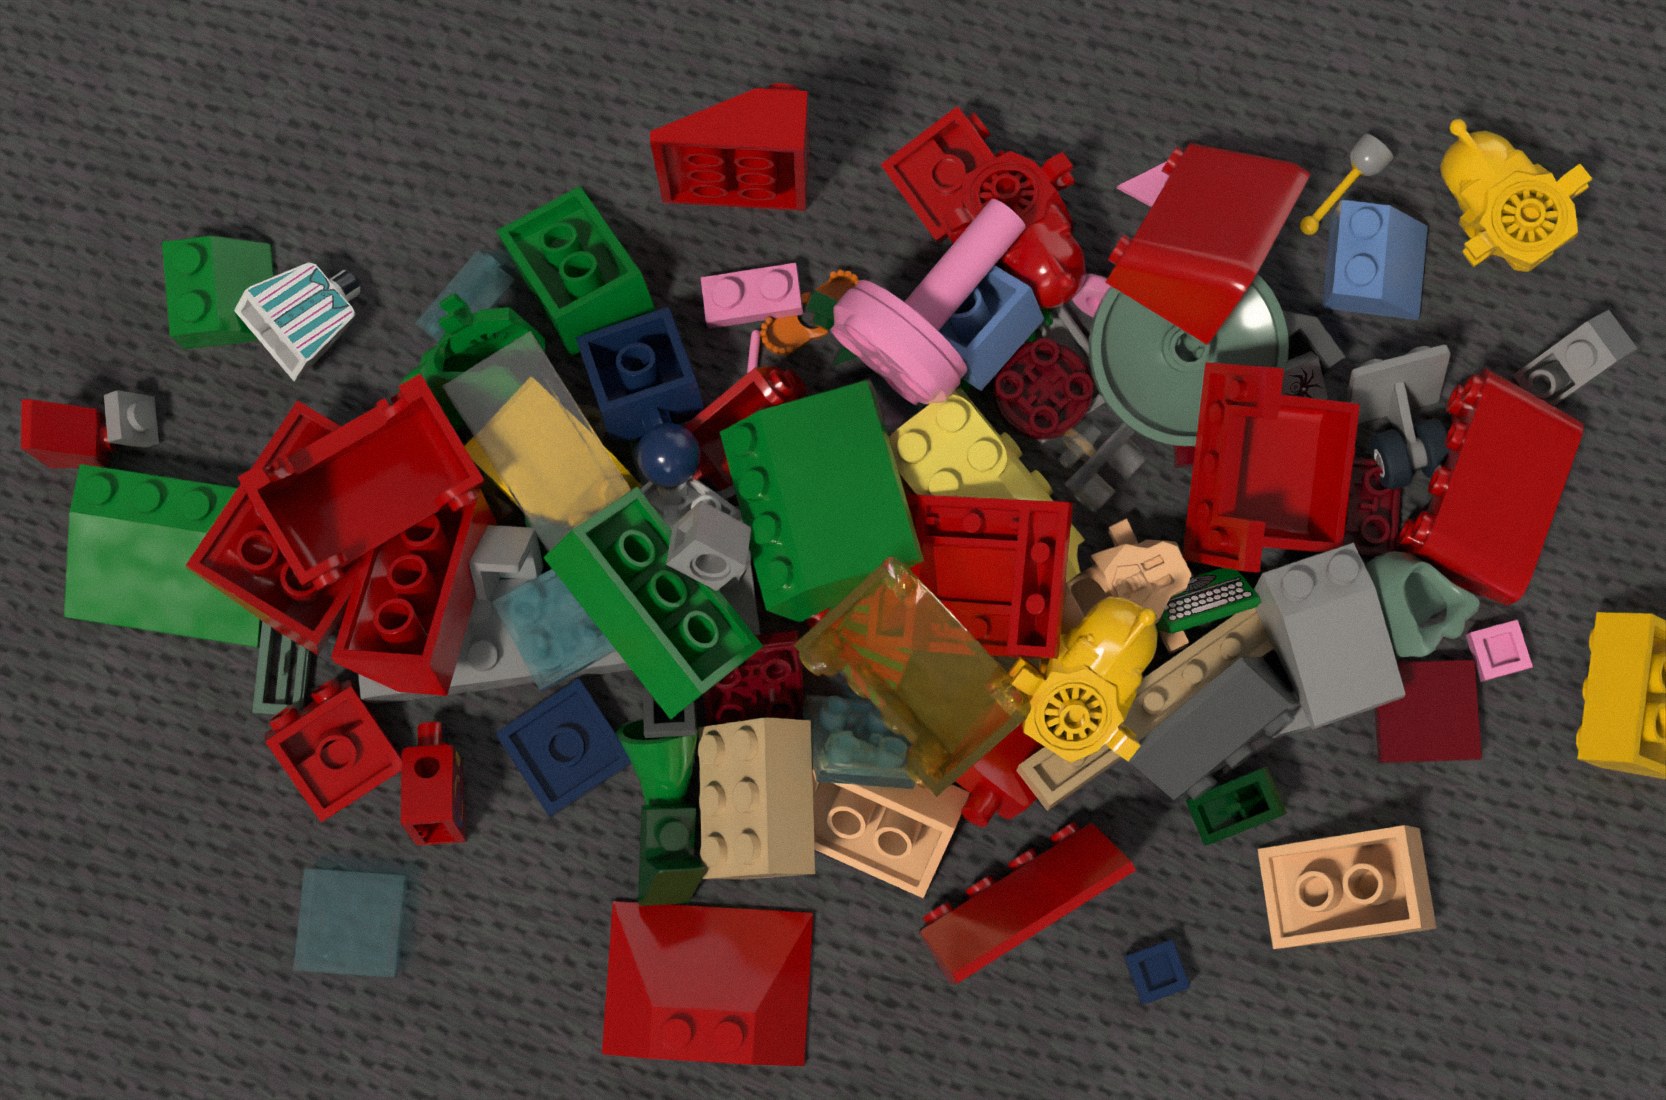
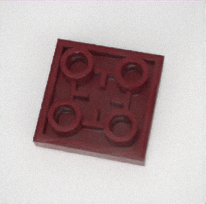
(1371, 511)
(762, 686)
(1435, 716)

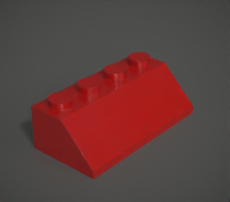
(414, 603)

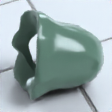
(1410, 595)

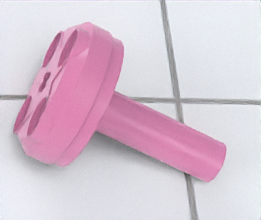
(903, 337)

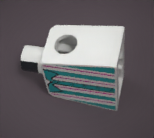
(299, 314)

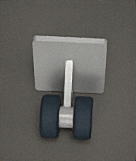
(1392, 391)

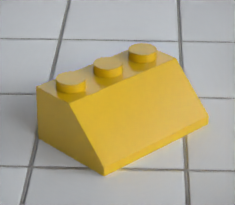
(1625, 695)

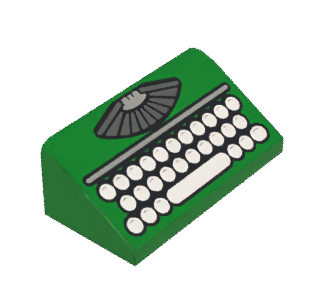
(1208, 599)

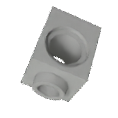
(709, 546)

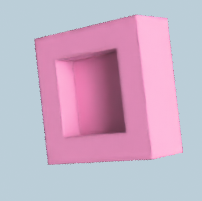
(1499, 650)

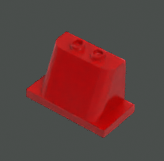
(1266, 469)

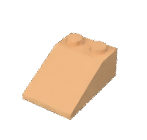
(1347, 887)

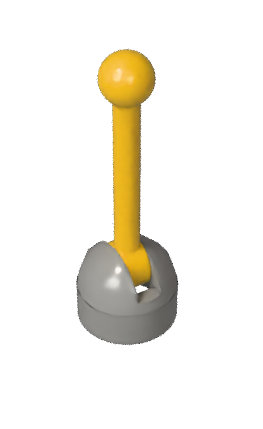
(1367, 159)

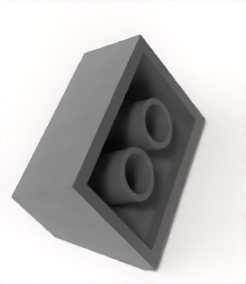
(1215, 728)

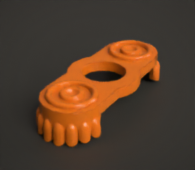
(787, 334)

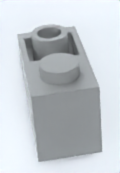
(1576, 359)

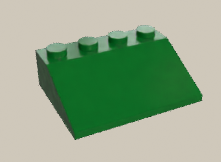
(819, 497)
(131, 553)

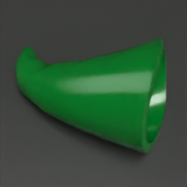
(659, 763)

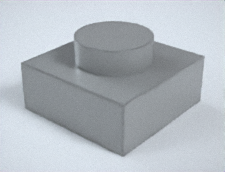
(131, 419)

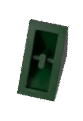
(1236, 806)

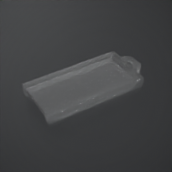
(537, 439)

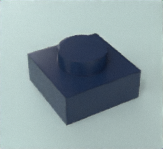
(1156, 972)

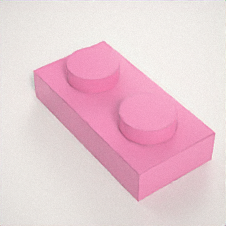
(751, 295)

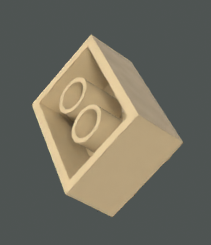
(756, 799)

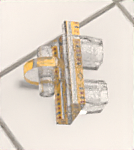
(1117, 451)

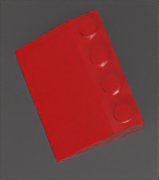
(738, 152)
(250, 568)
(1024, 901)

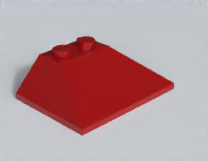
(997, 568)
(708, 984)

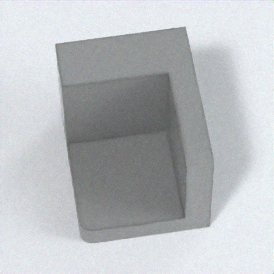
(504, 554)

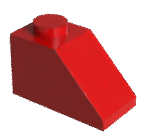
(64, 434)

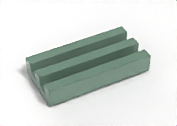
(260, 703)

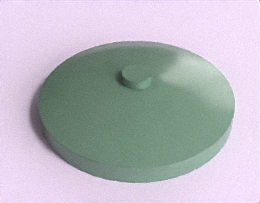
(1156, 371)

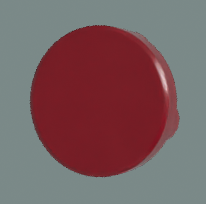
(1043, 390)

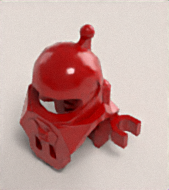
(1046, 250)

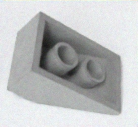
(1330, 635)

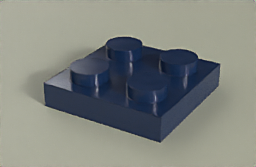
(564, 748)

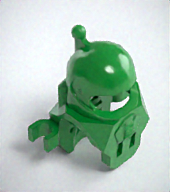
(464, 345)

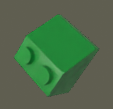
(205, 285)

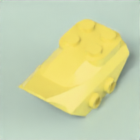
(960, 454)

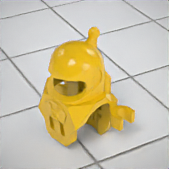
(1509, 199)
(1095, 667)

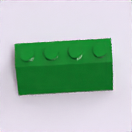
(659, 620)

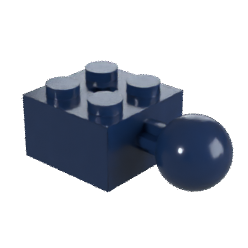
(646, 391)

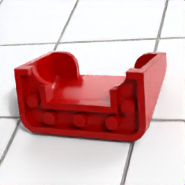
(1206, 235)
(363, 484)

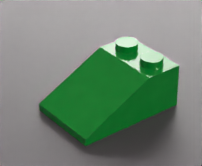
(575, 268)

